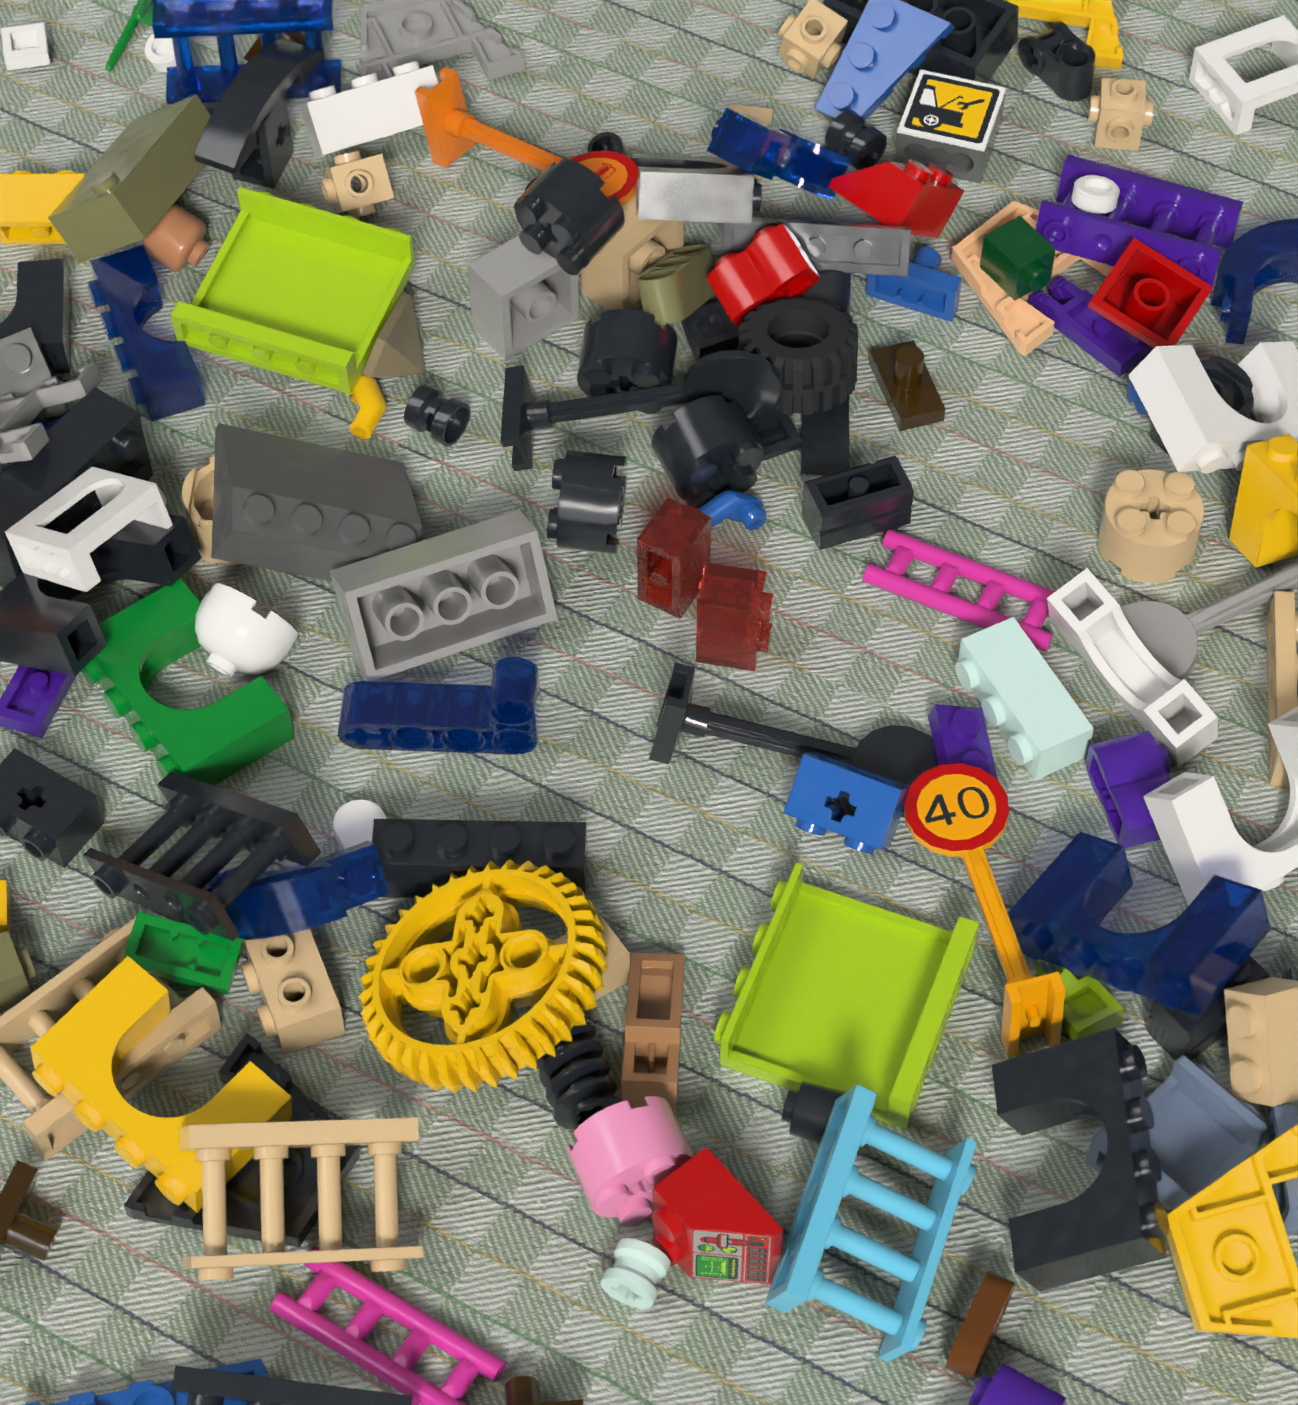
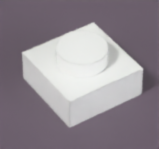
(25, 46)

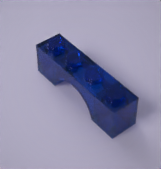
(776, 152)
(160, 369)

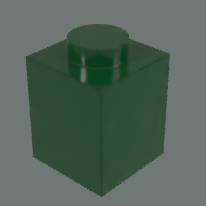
(1017, 258)

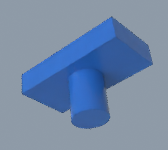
(923, 288)

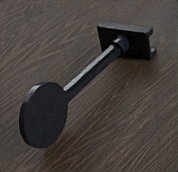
(730, 373)
(889, 751)

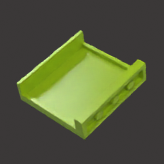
(298, 291)
(845, 997)

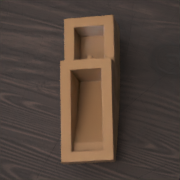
(653, 1028)

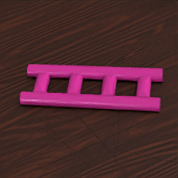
(951, 567)
(379, 1302)

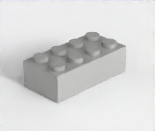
(444, 595)

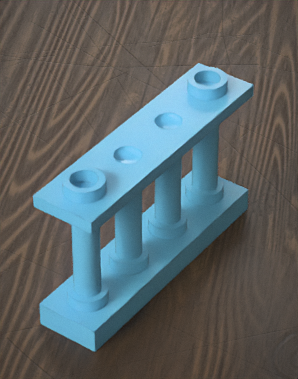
(819, 1227)

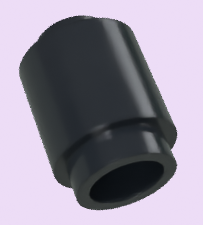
(809, 1110)

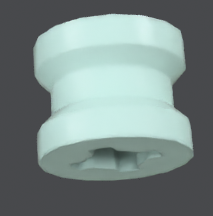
(635, 1273)

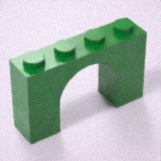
(196, 742)

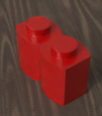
(765, 271)

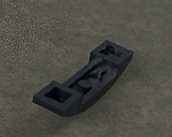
(249, 100)
(713, 331)

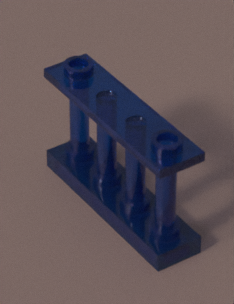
(239, 17)

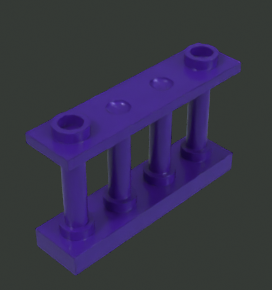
(1146, 202)

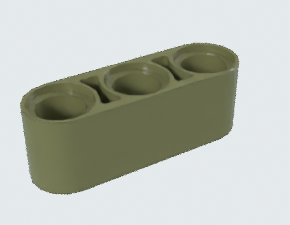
(677, 284)

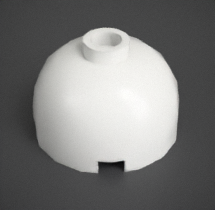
(240, 633)

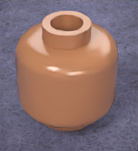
(177, 240)

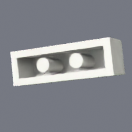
(367, 110)

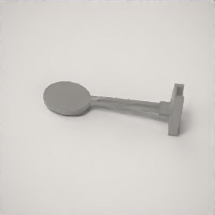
(1173, 635)

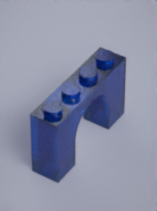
(1174, 964)

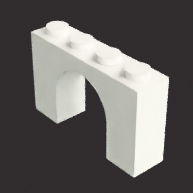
(1195, 420)
(1203, 837)

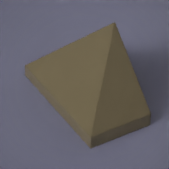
(397, 345)

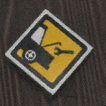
(951, 124)

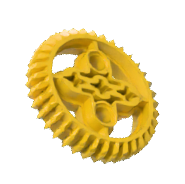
(484, 976)

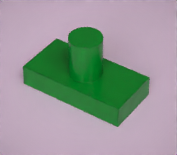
(183, 954)

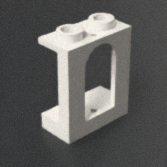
(1226, 90)
(67, 557)

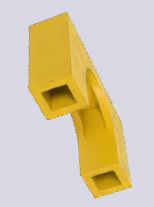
(1267, 502)
(82, 1062)

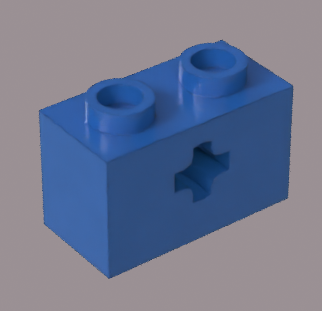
(876, 798)

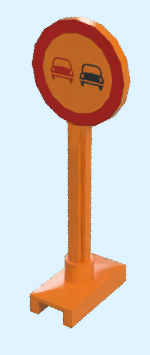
(454, 131)

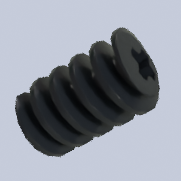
(577, 1078)

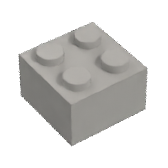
(520, 297)

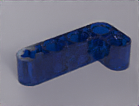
(446, 716)

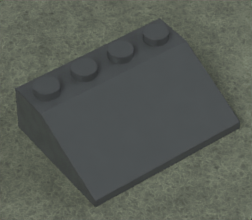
(306, 504)

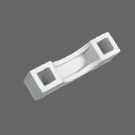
(1151, 694)

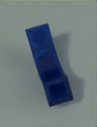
(1250, 264)
(306, 896)

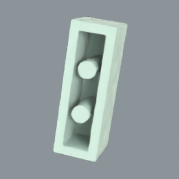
(1023, 698)

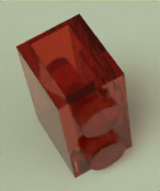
(673, 557)
(733, 617)

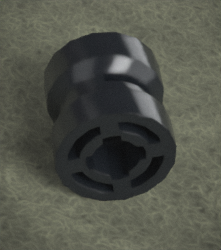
(854, 139)
(434, 413)

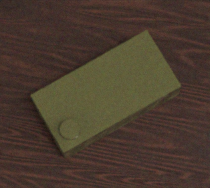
(133, 181)

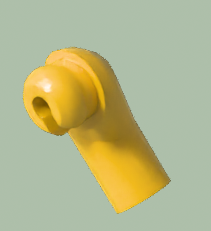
(371, 406)

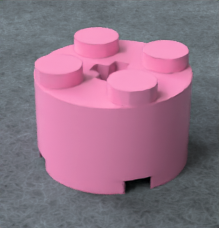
(626, 1155)

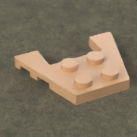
(1018, 319)

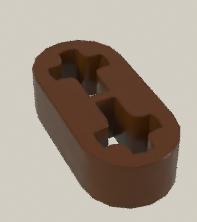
(980, 1325)

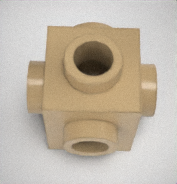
(812, 38)
(1120, 113)
(372, 180)

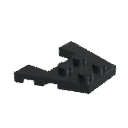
(243, 1189)

